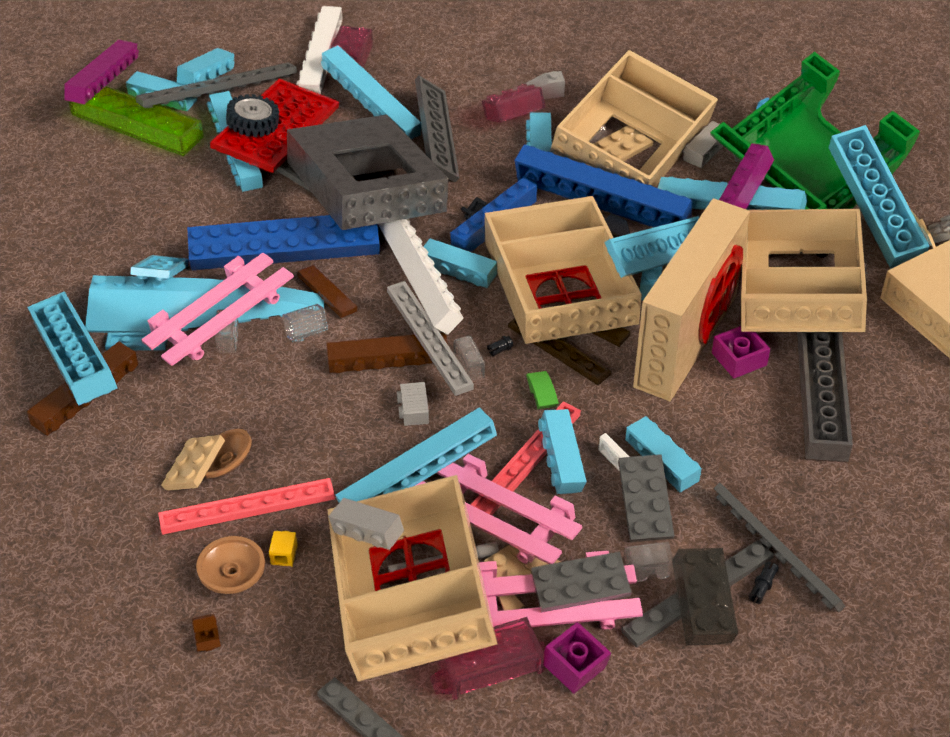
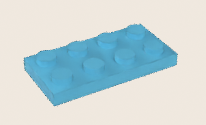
(159, 267)

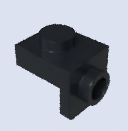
(474, 207)

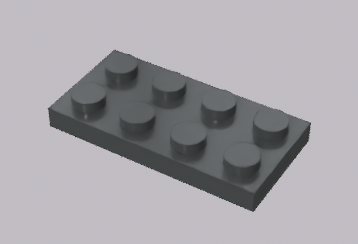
(645, 498)
(580, 582)

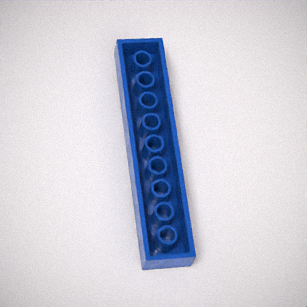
(611, 191)
(280, 240)

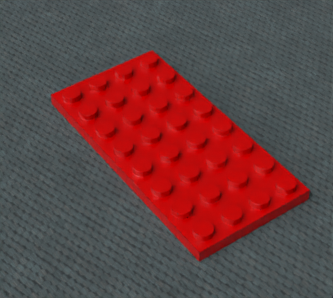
(297, 109)

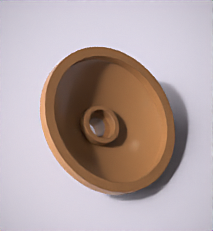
(231, 454)
(228, 556)

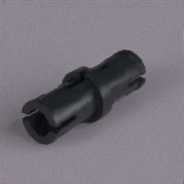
(763, 582)

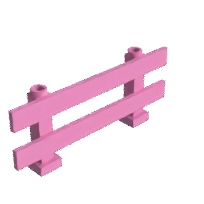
(237, 275)
(531, 546)
(603, 611)

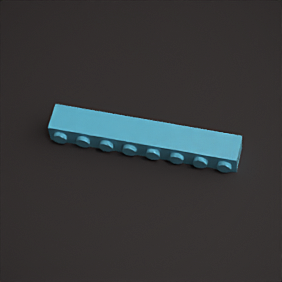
(368, 90)
(247, 175)
(704, 191)
(425, 458)

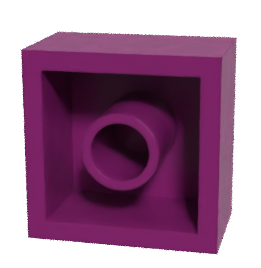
(740, 351)
(575, 657)

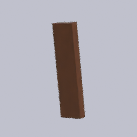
(327, 291)

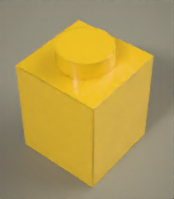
(283, 548)

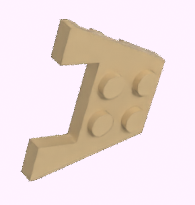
(510, 565)

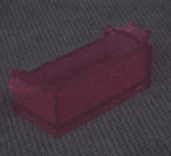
(513, 656)

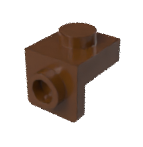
(206, 632)

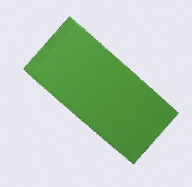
(543, 389)

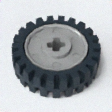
(252, 115)

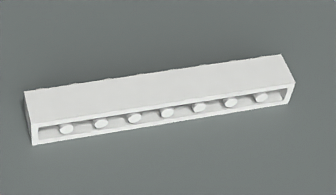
(326, 29)

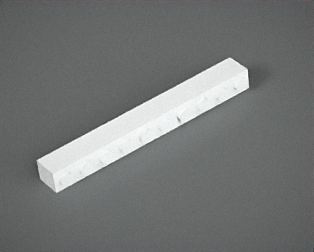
(422, 275)

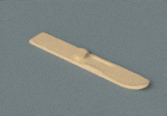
(926, 233)

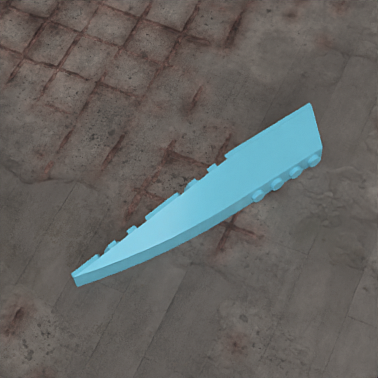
(128, 302)

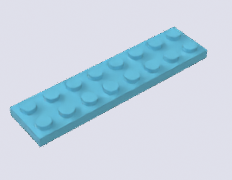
(649, 247)

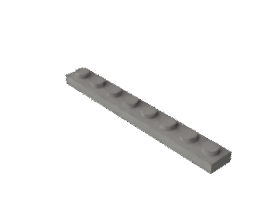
(430, 338)

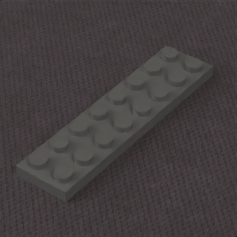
(436, 127)

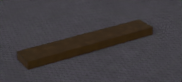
(571, 357)

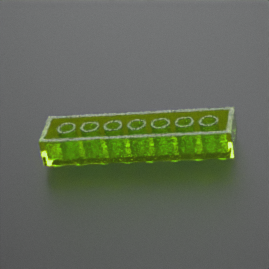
(151, 125)

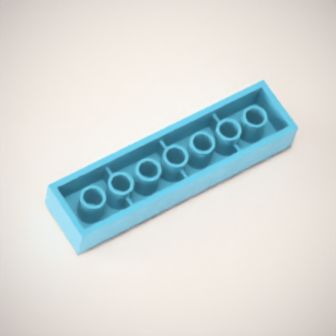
(878, 196)
(72, 348)

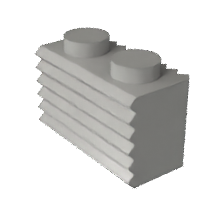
(414, 403)

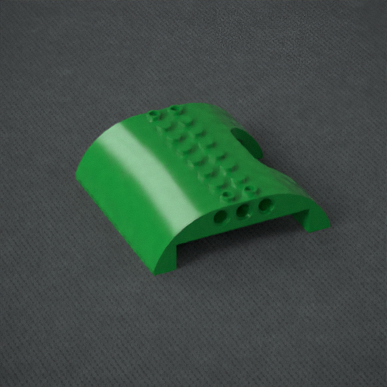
(801, 136)

